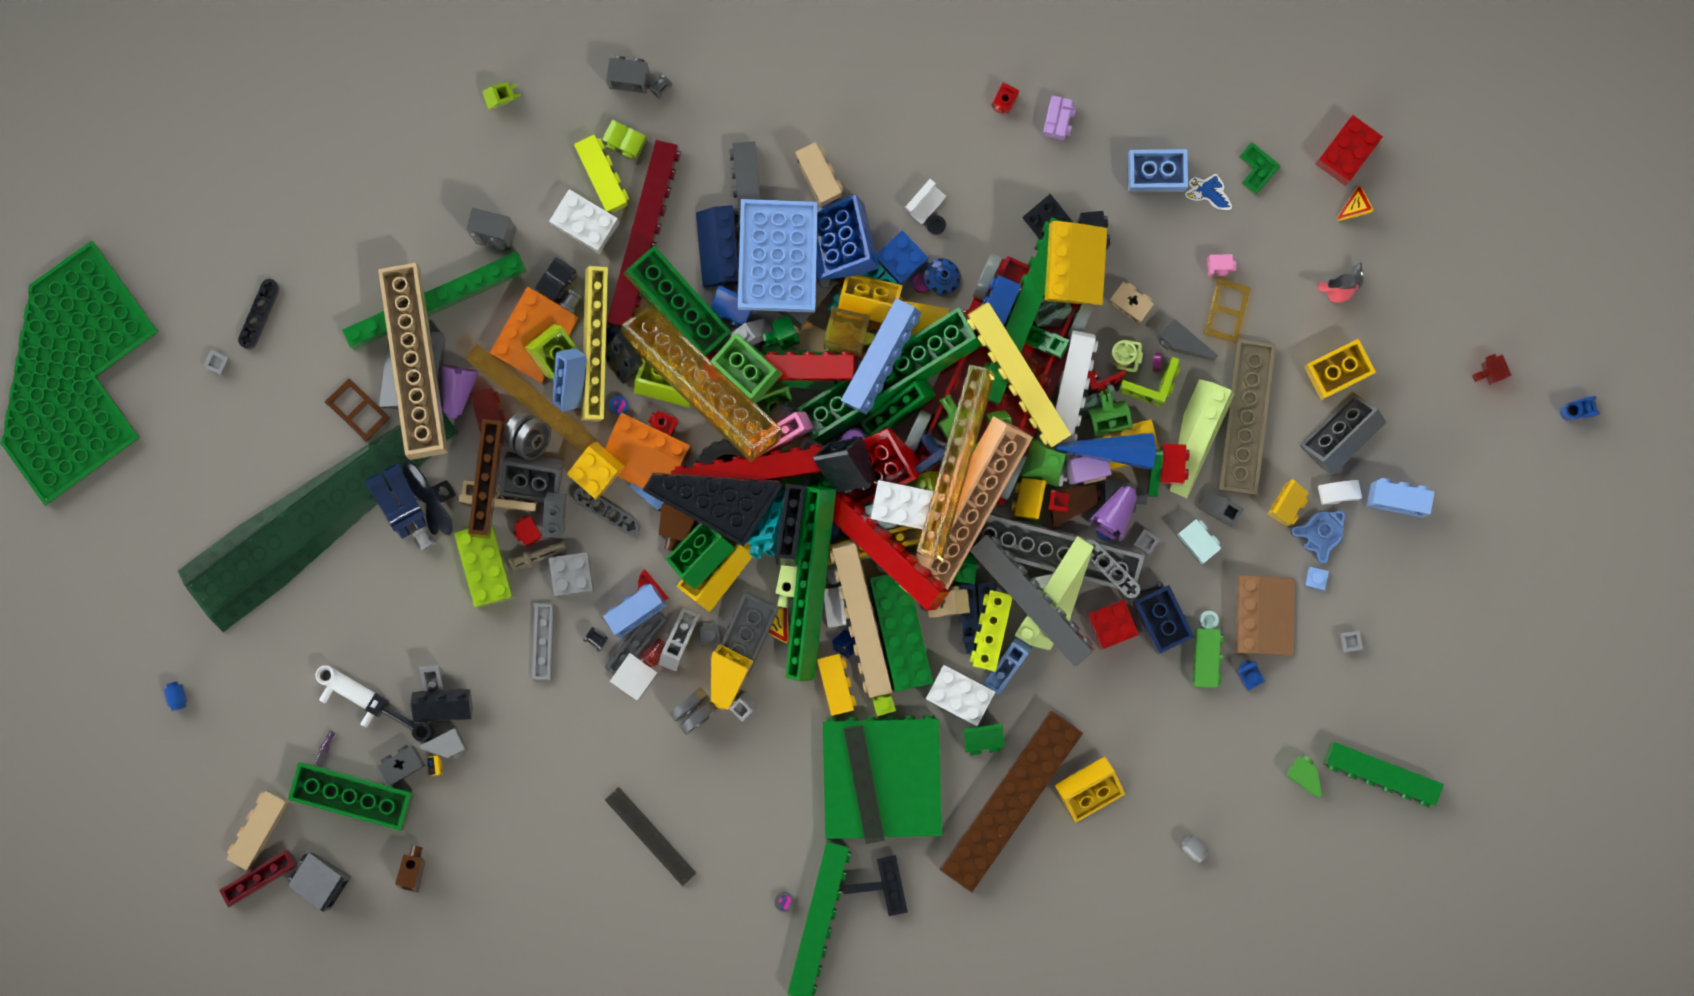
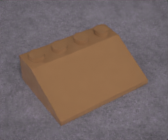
(1265, 615)

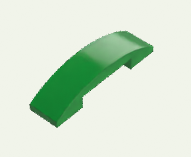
(1046, 342)

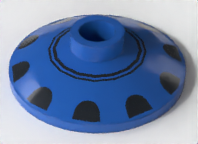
(934, 279)

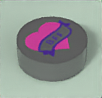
(784, 901)

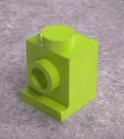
(883, 704)

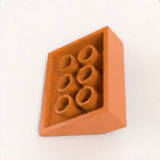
(528, 321)
(644, 450)

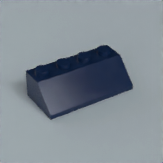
(718, 246)

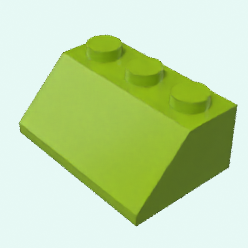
(652, 385)

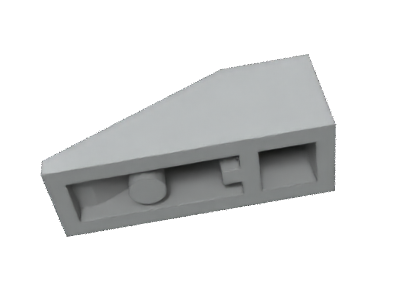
(679, 639)

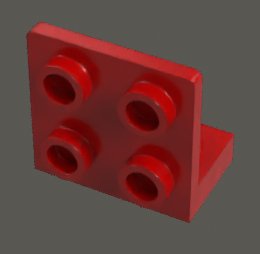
(1095, 387)

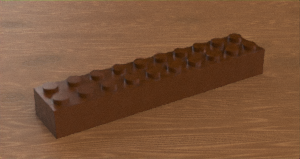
(1011, 801)

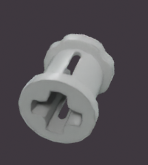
(423, 539)

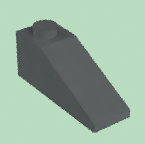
(1183, 341)

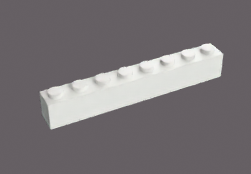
(1073, 383)

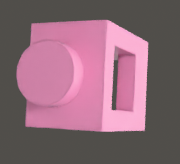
(1221, 264)

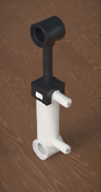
(367, 699)

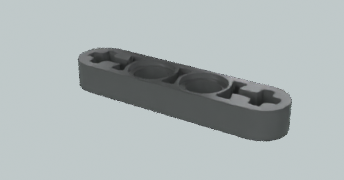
(605, 513)

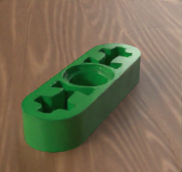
(1155, 475)

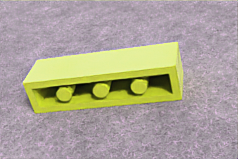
(601, 175)

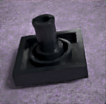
(622, 358)

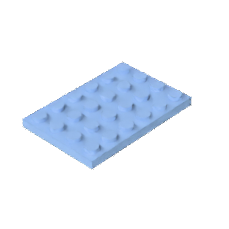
(777, 255)

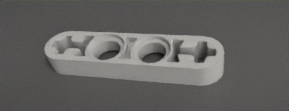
(1113, 565)

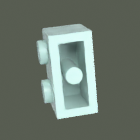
(1199, 541)

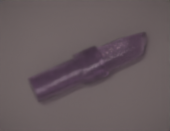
(324, 748)

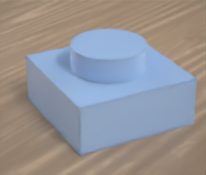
(1316, 578)

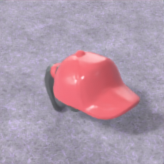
(1344, 286)

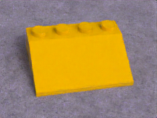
(1075, 263)

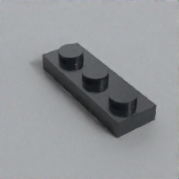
(892, 885)

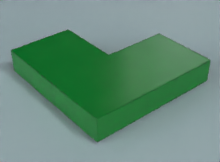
(1262, 165)

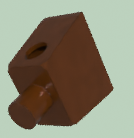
(674, 526)
(411, 878)

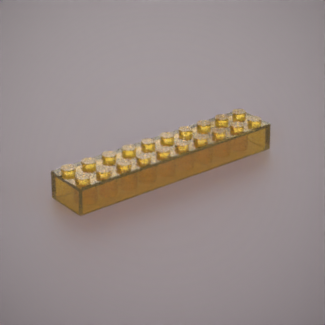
(701, 383)

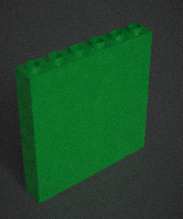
(904, 773)

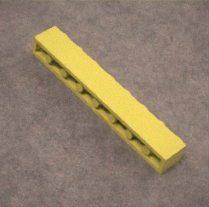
(594, 343)
(1018, 374)

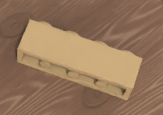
(257, 830)

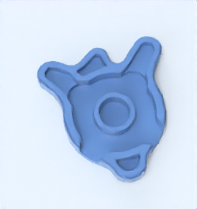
(1322, 533)

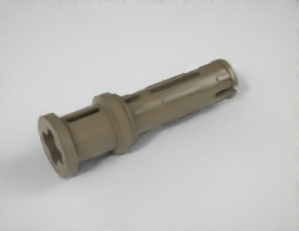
(529, 559)

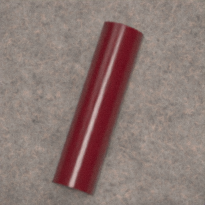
(258, 878)

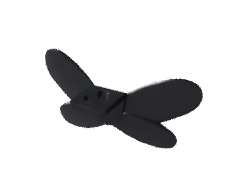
(436, 515)

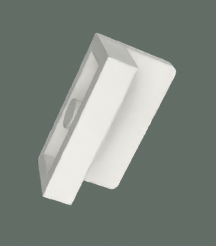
(925, 202)
(834, 608)

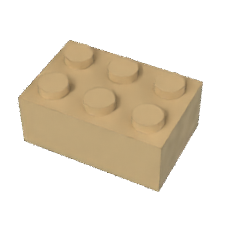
(819, 174)

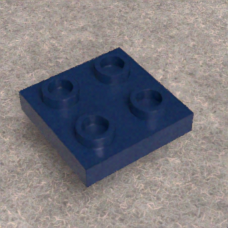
(936, 454)

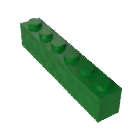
(1384, 774)

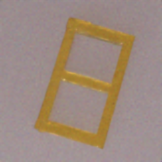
(1214, 307)

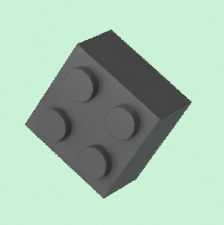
(628, 74)

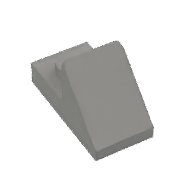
(431, 678)

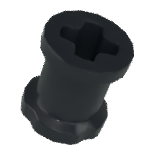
(595, 639)

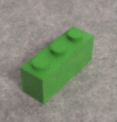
(1207, 658)

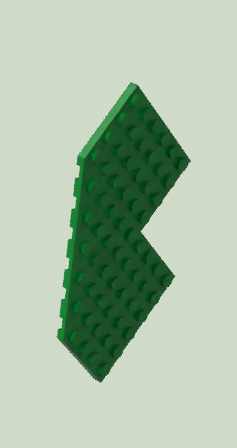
(58, 411)

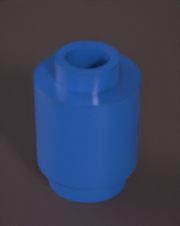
(175, 696)

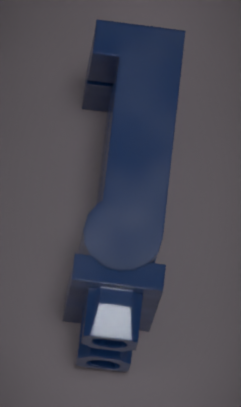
(407, 511)
(970, 620)

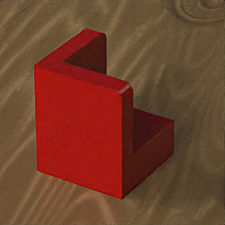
(1058, 502)

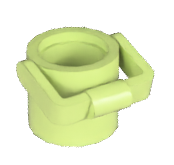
(1125, 353)

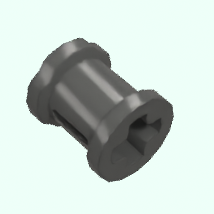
(660, 86)
(571, 301)

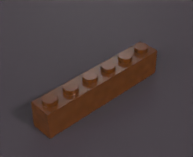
(486, 478)

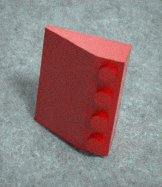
(890, 461)

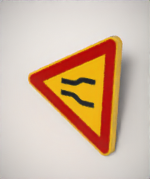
(1356, 205)
(780, 625)

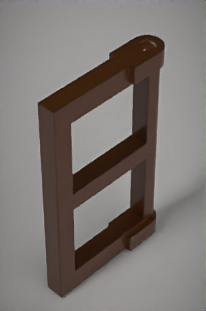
(365, 436)

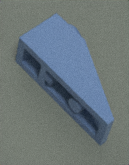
(1007, 665)

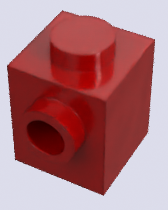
(527, 531)

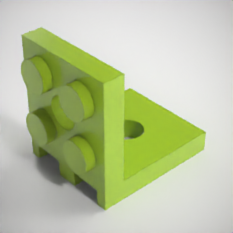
(1151, 396)

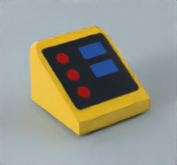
(435, 765)

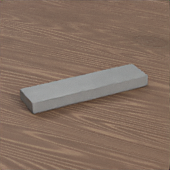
(542, 641)

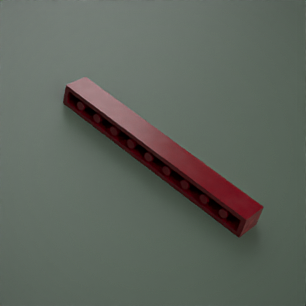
(644, 227)

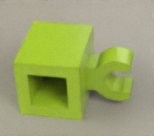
(499, 95)

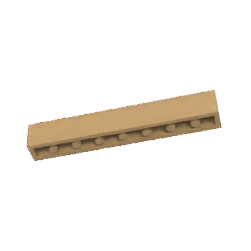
(862, 619)

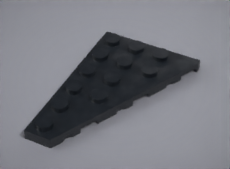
(721, 503)

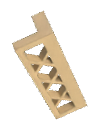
(499, 503)

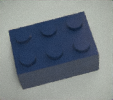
(1163, 619)

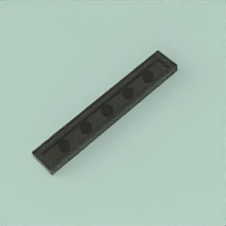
(864, 784)
(650, 836)

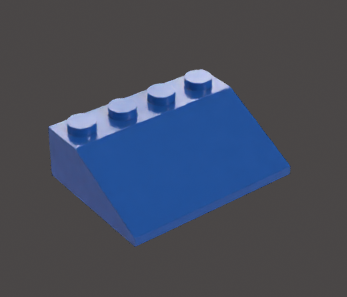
(844, 240)

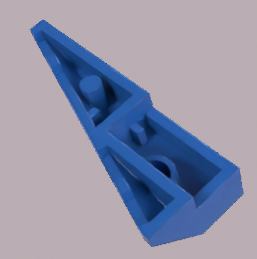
(1128, 450)

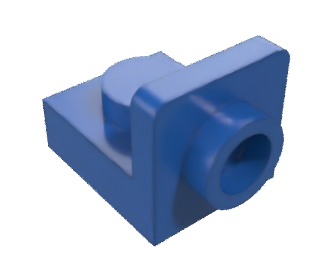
(1250, 674)

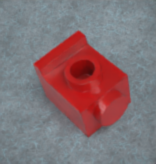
(1008, 91)
(670, 425)

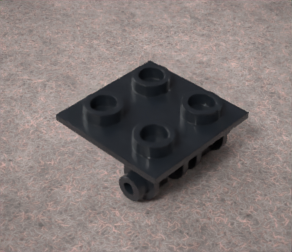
(1043, 212)

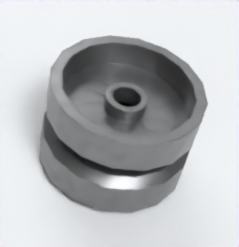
(526, 435)
(694, 712)

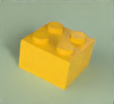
(595, 470)

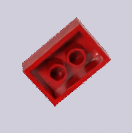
(1349, 150)

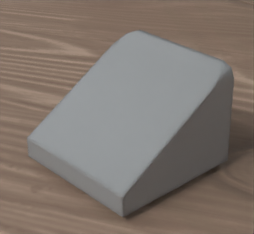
(743, 706)

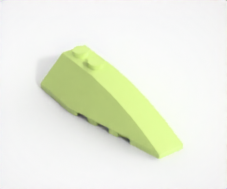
(1200, 427)
(1063, 588)

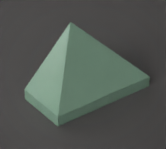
(1053, 314)

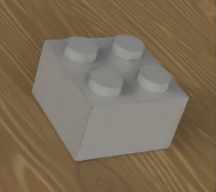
(571, 574)

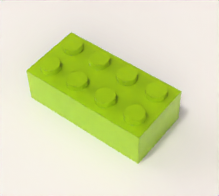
(484, 568)

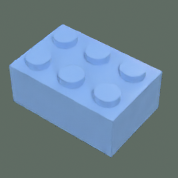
(1157, 170)
(1400, 498)

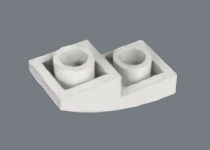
(1340, 491)

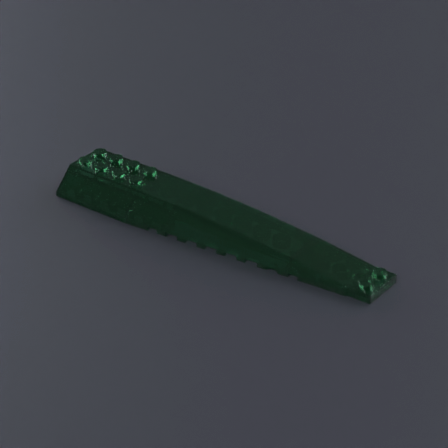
(291, 533)

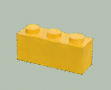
(836, 684)

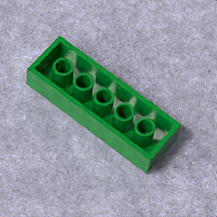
(676, 300)
(900, 634)
(351, 796)

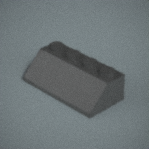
(1343, 433)

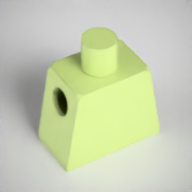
(786, 575)

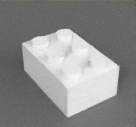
(584, 221)
(901, 504)
(960, 695)

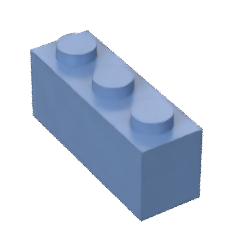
(569, 379)
(634, 610)

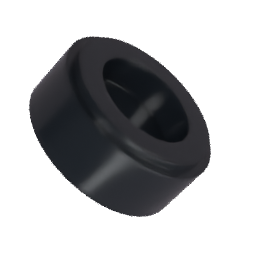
(936, 225)

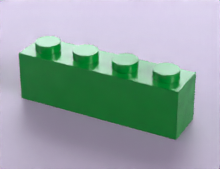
(899, 407)

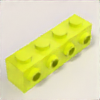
(992, 631)

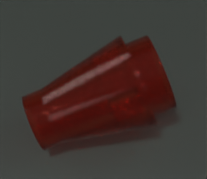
(652, 655)

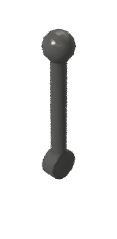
(1159, 585)

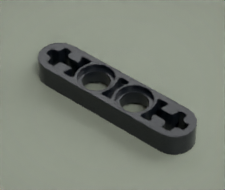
(256, 313)

